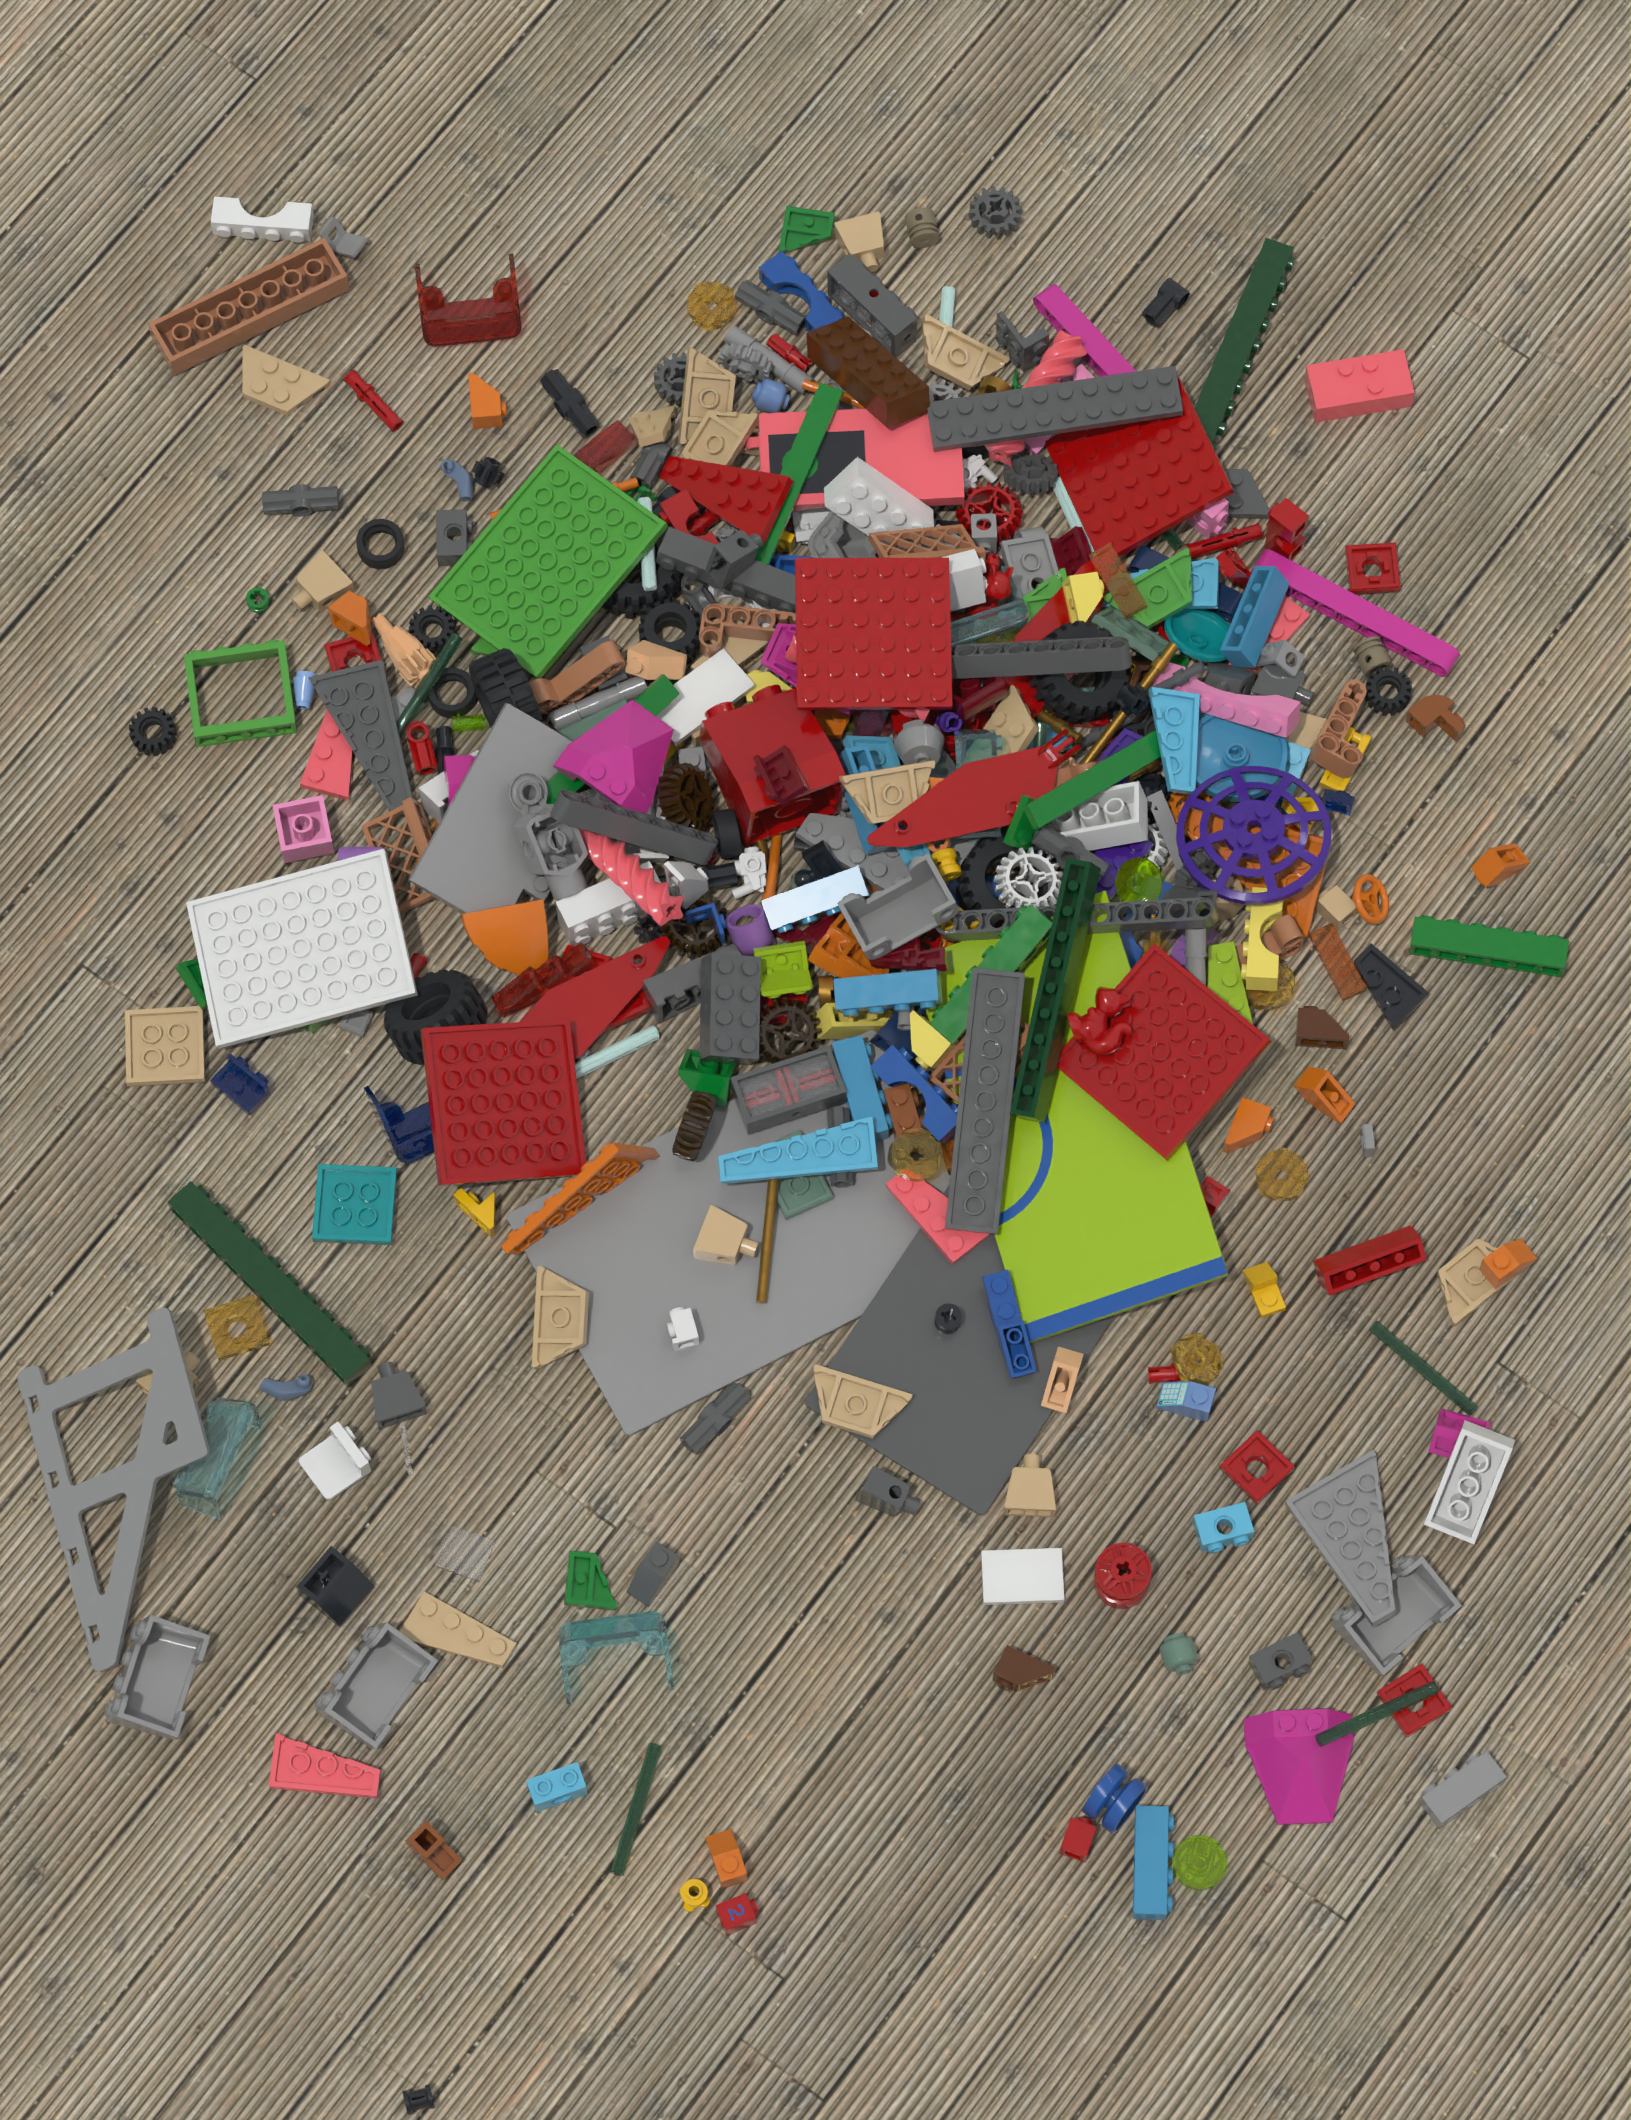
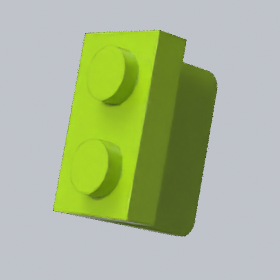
(784, 969)

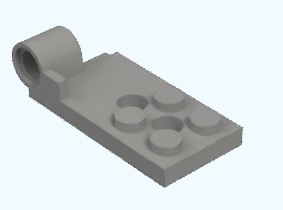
(1030, 556)

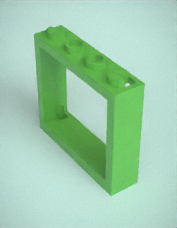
(245, 729)

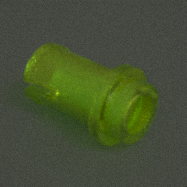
(467, 722)

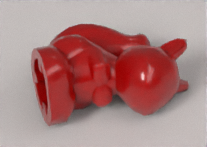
(998, 585)
(1093, 1027)

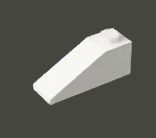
(685, 881)

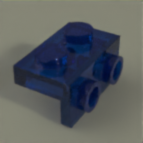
(241, 1084)

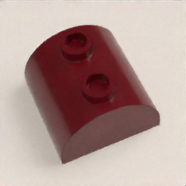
(975, 695)

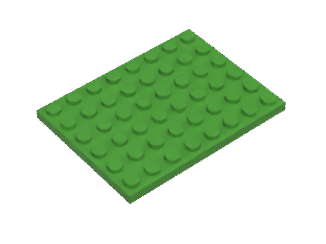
(548, 561)

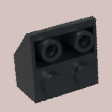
(334, 1586)

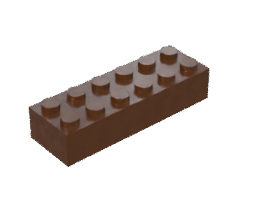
(868, 372)

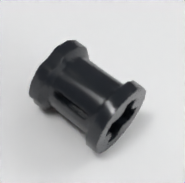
(418, 2099)

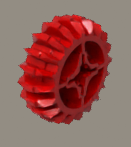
(1006, 522)

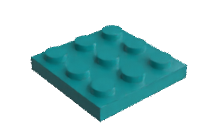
(354, 1204)

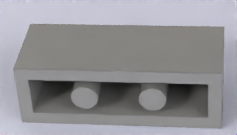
(1462, 1789)

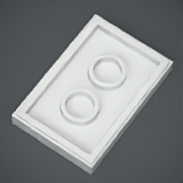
(1022, 1576)

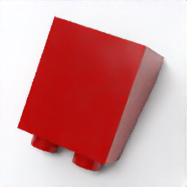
(772, 720)

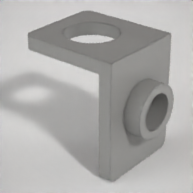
(343, 243)
(984, 538)
(1276, 653)

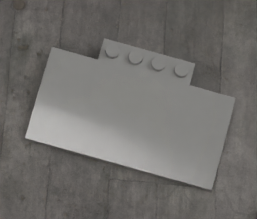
(475, 852)

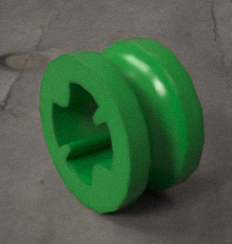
(257, 608)

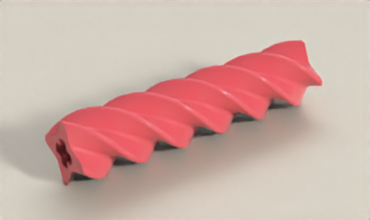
(1054, 365)
(635, 881)

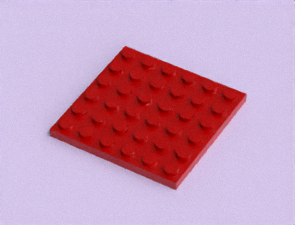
(1139, 476)
(873, 633)
(1175, 1062)
(503, 1101)

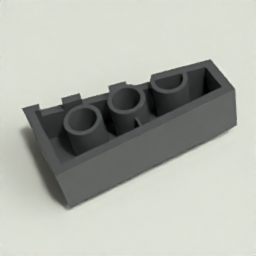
(678, 988)

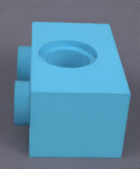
(1234, 1517)
(557, 1787)

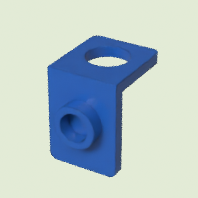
(709, 911)

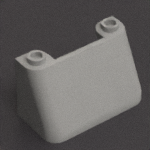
(839, 540)

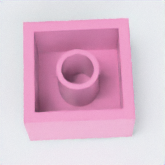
(303, 829)

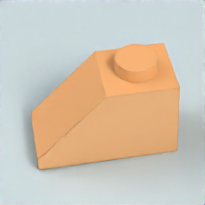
(652, 660)
(1062, 1379)

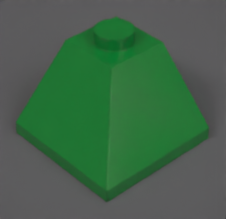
(707, 1076)

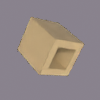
(1336, 907)

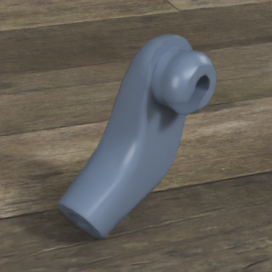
(461, 477)
(287, 1390)

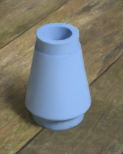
(303, 690)

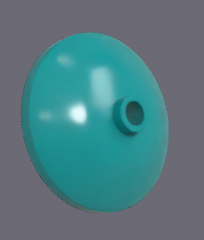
(1197, 634)

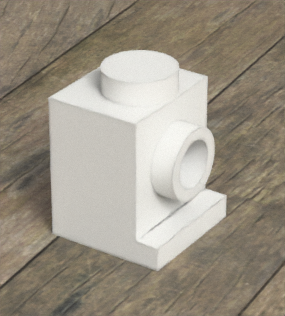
(682, 1329)

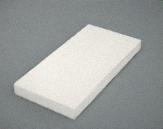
(706, 686)

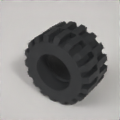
(676, 616)

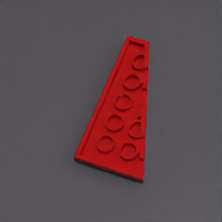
(734, 494)

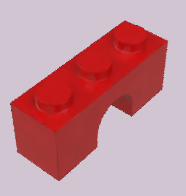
(679, 511)
(1285, 529)

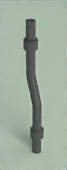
(1179, 678)

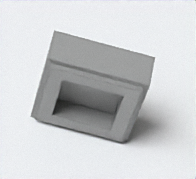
(356, 1022)
(1367, 1140)

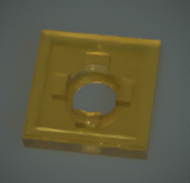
(241, 1310)

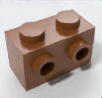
(901, 1107)

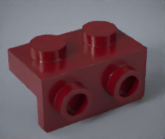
(1071, 550)
(780, 775)

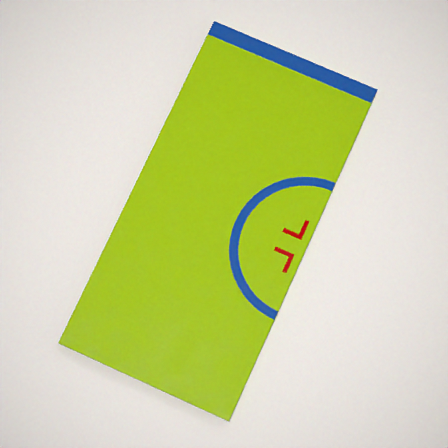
(1085, 1203)

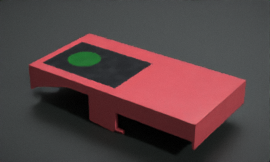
(898, 452)

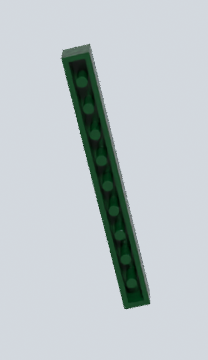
(1243, 337)
(1055, 990)
(270, 1284)

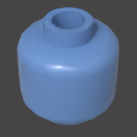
(770, 396)

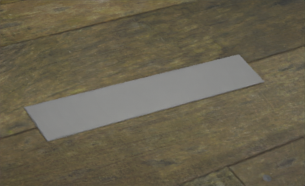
(1166, 825)

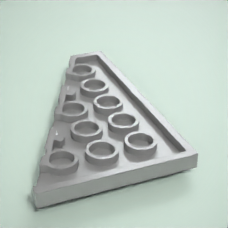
(878, 868)
(1348, 1530)

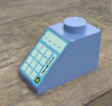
(1187, 1399)

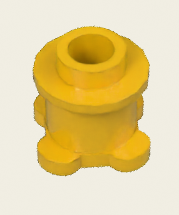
(691, 1902)

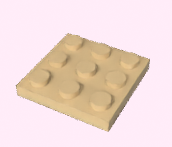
(164, 1046)

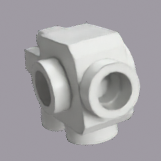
(974, 467)
(753, 870)

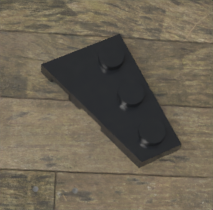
(1389, 986)

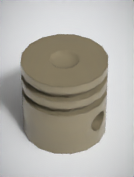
(922, 232)
(1371, 654)

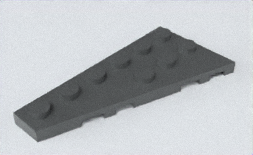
(366, 717)

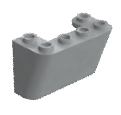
(900, 911)
(1419, 1602)
(156, 1677)
(374, 1684)

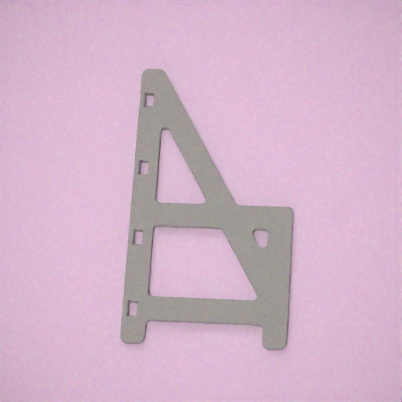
(168, 1402)

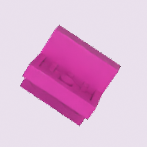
(1448, 1429)

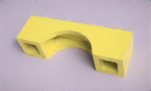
(1262, 965)

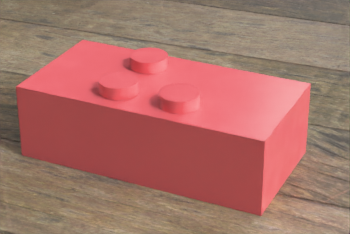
(1359, 386)

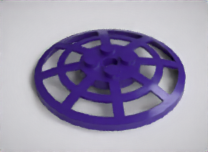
(1255, 845)

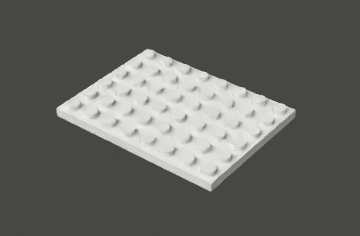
(301, 948)

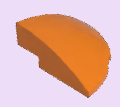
(510, 935)
(841, 953)

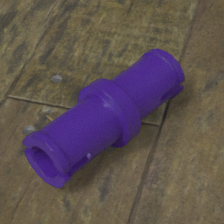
(948, 721)

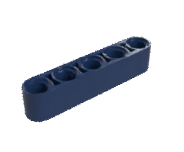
(1228, 598)

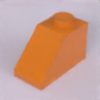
(485, 404)
(352, 616)
(1499, 864)
(1324, 1093)
(1248, 1125)
(1507, 1262)
(726, 1858)

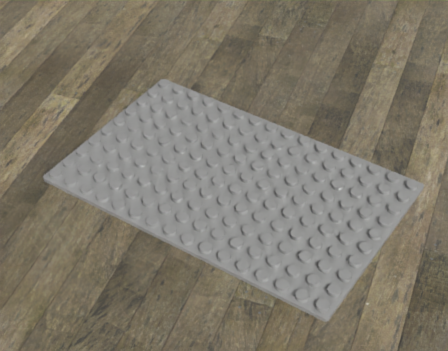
(639, 1264)

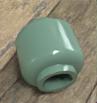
(1178, 1653)

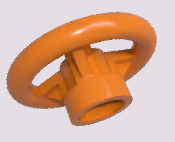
(1368, 900)

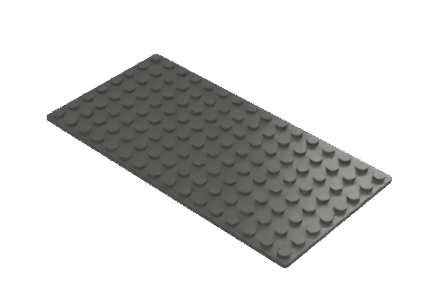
(965, 1410)

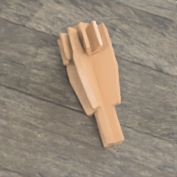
(405, 651)

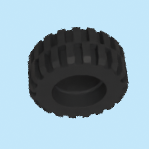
(634, 600)
(499, 681)
(1066, 699)
(972, 880)
(441, 1001)

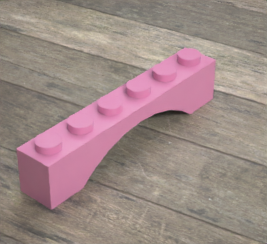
(1266, 713)

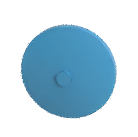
(1234, 745)

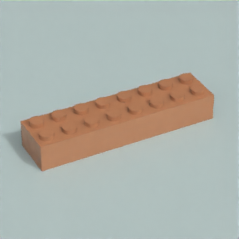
(249, 306)

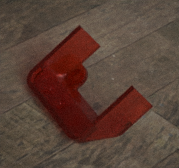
(470, 319)

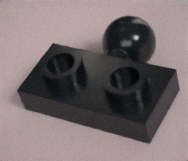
(821, 862)

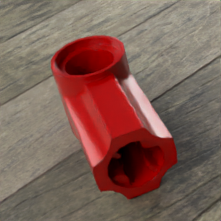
(421, 749)

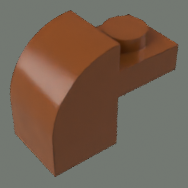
(1433, 712)
(432, 1850)

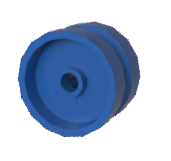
(1112, 1796)

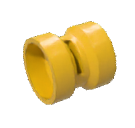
(946, 864)

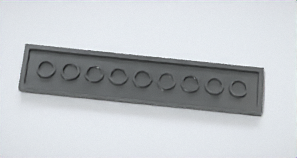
(1054, 408)
(985, 1101)

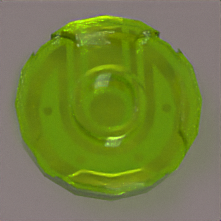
(1199, 1862)

